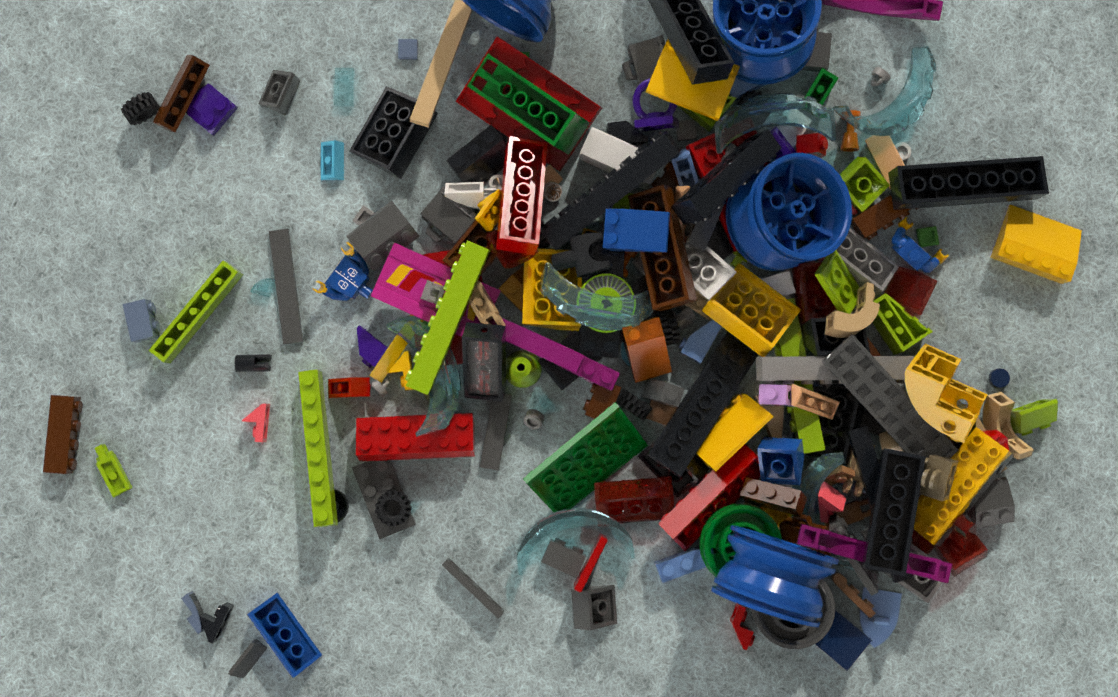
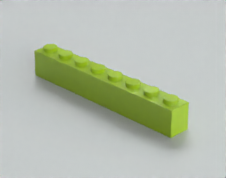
(448, 317)
(803, 423)
(318, 448)

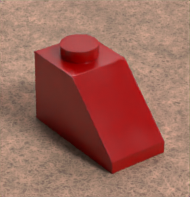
(812, 144)
(349, 387)

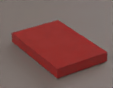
(590, 562)

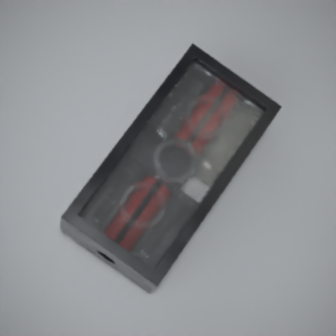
(484, 361)

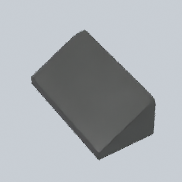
(247, 659)

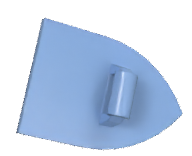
(884, 621)

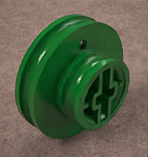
(718, 527)

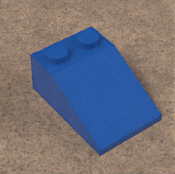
(636, 230)

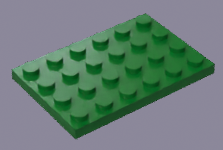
(586, 459)

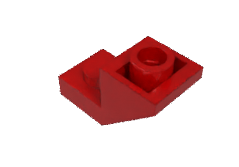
(744, 634)

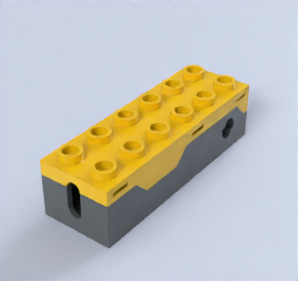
(979, 463)

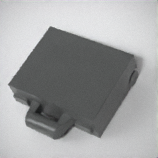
(821, 52)
(644, 59)
(448, 217)

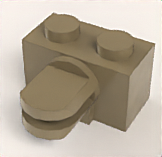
(938, 477)

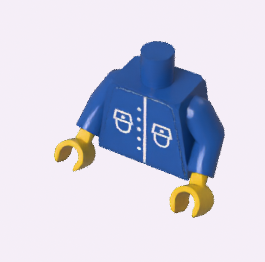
(912, 252)
(347, 278)

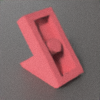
(261, 417)
(829, 501)

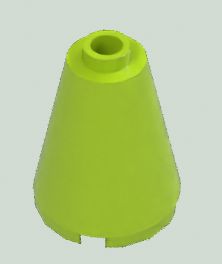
(529, 375)

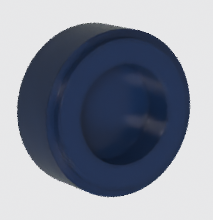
(999, 378)

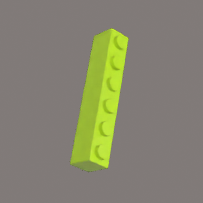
(196, 312)

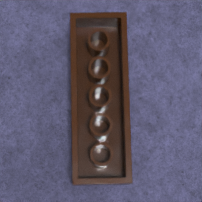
(665, 272)

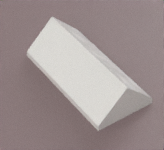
(608, 152)

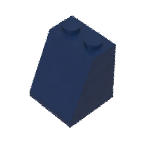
(844, 642)

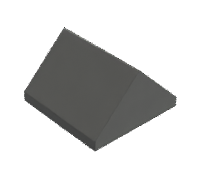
(279, 91)

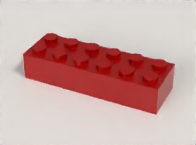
(521, 196)
(396, 438)
(712, 493)

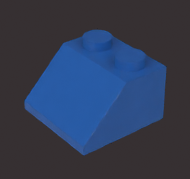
(781, 460)

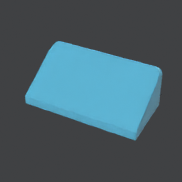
(332, 160)

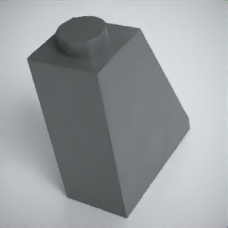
(663, 392)

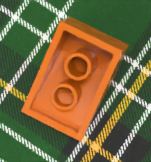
(646, 349)

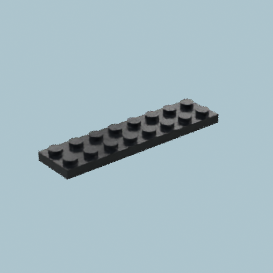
(702, 404)

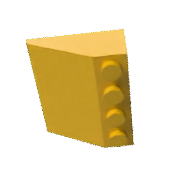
(673, 85)
(1038, 245)
(537, 309)
(751, 311)
(732, 430)

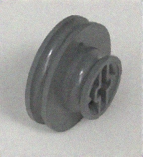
(795, 635)

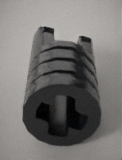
(248, 363)

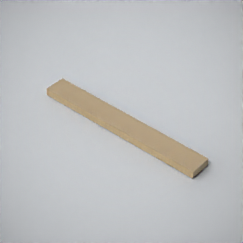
(441, 64)

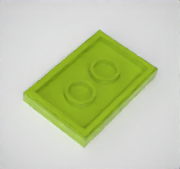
(838, 282)

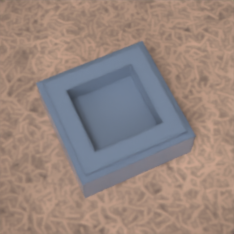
(407, 49)

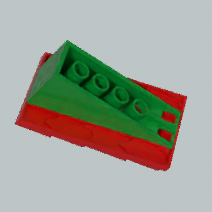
(528, 102)

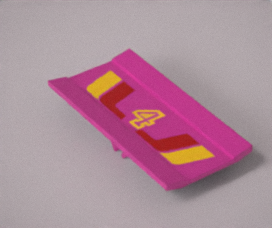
(405, 278)

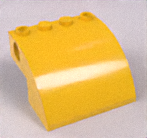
(938, 395)

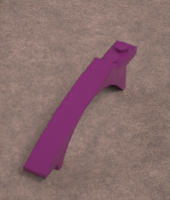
(894, 8)
(558, 354)
(854, 549)

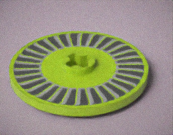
(610, 286)

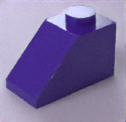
(369, 347)

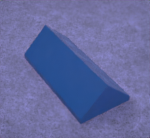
(284, 635)

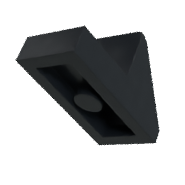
(214, 626)

